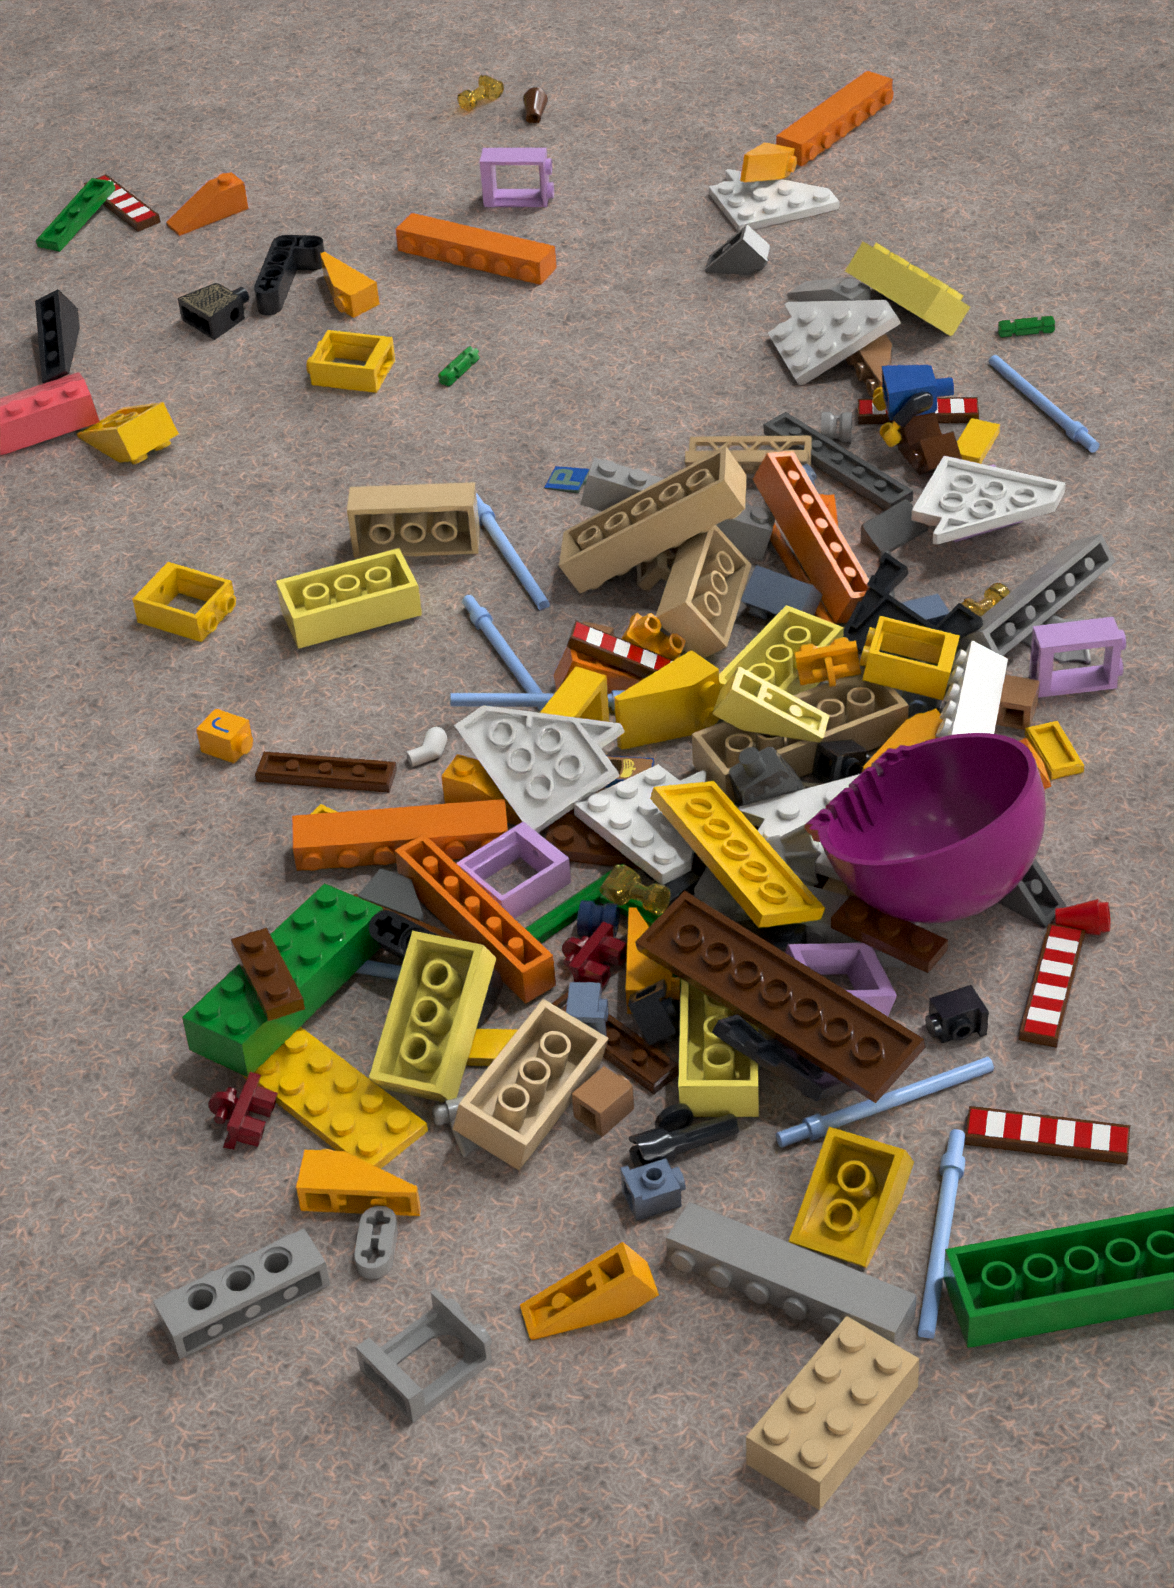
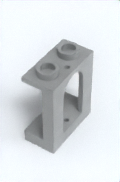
(445, 1318)

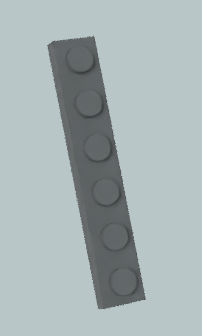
(842, 464)

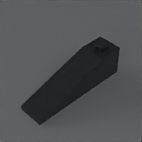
(57, 334)

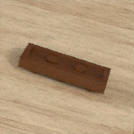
(889, 934)
(267, 974)

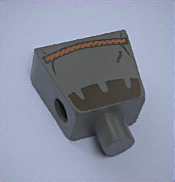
(762, 776)

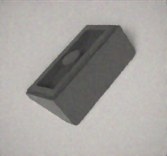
(891, 528)

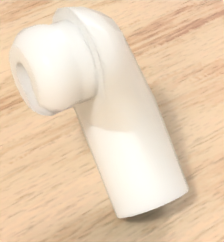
(430, 750)

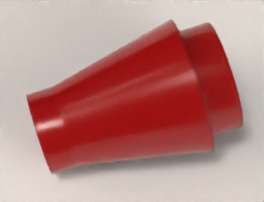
(1088, 916)

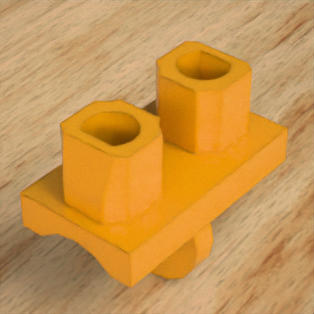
(647, 634)
(827, 662)

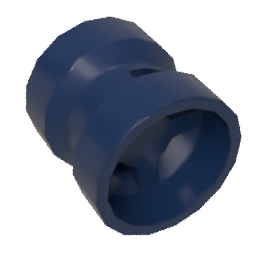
(592, 915)

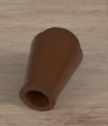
(534, 104)

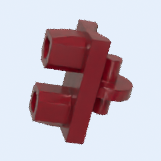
(587, 955)
(241, 1126)

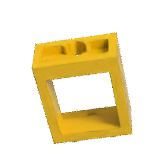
(374, 349)
(169, 581)
(912, 642)
(581, 696)

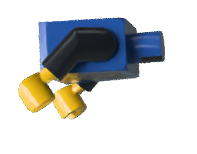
(906, 394)

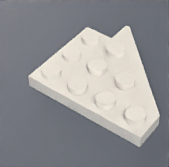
(769, 201)
(829, 332)
(977, 497)
(541, 758)
(793, 810)
(637, 827)

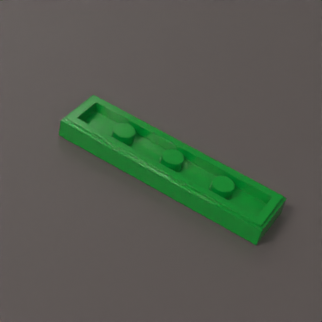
(75, 214)

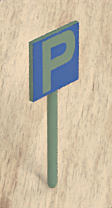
(567, 479)

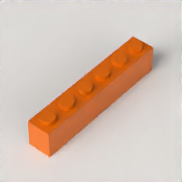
(837, 116)
(476, 248)
(812, 533)
(374, 834)
(476, 917)

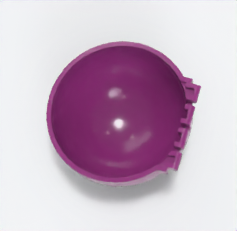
(938, 827)

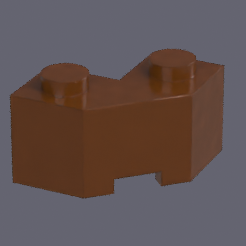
(925, 444)

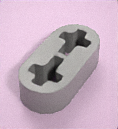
(384, 1242)

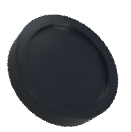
(675, 1117)

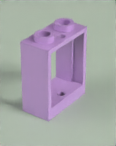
(515, 197)
(1071, 637)
(533, 849)
(857, 962)

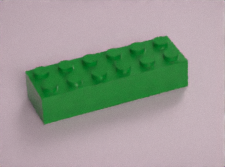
(322, 950)
(1062, 1277)

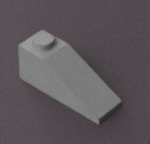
(830, 290)

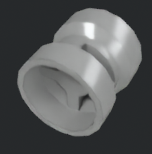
(829, 426)

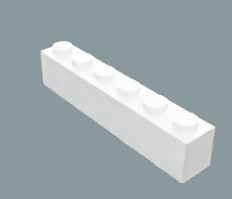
(973, 692)

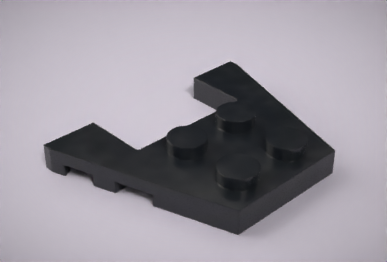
(879, 603)
(778, 1059)

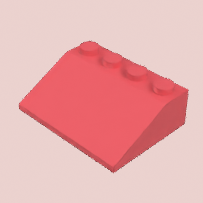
(45, 412)

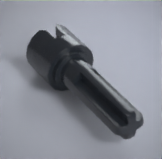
(661, 1144)

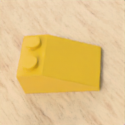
(132, 432)
(669, 702)
(851, 1197)

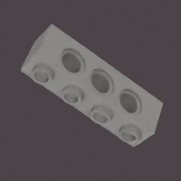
(241, 1293)

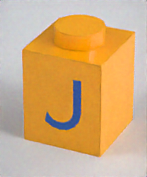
(225, 736)

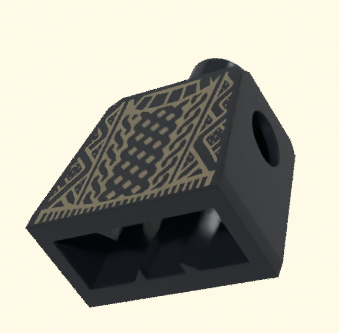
(213, 309)

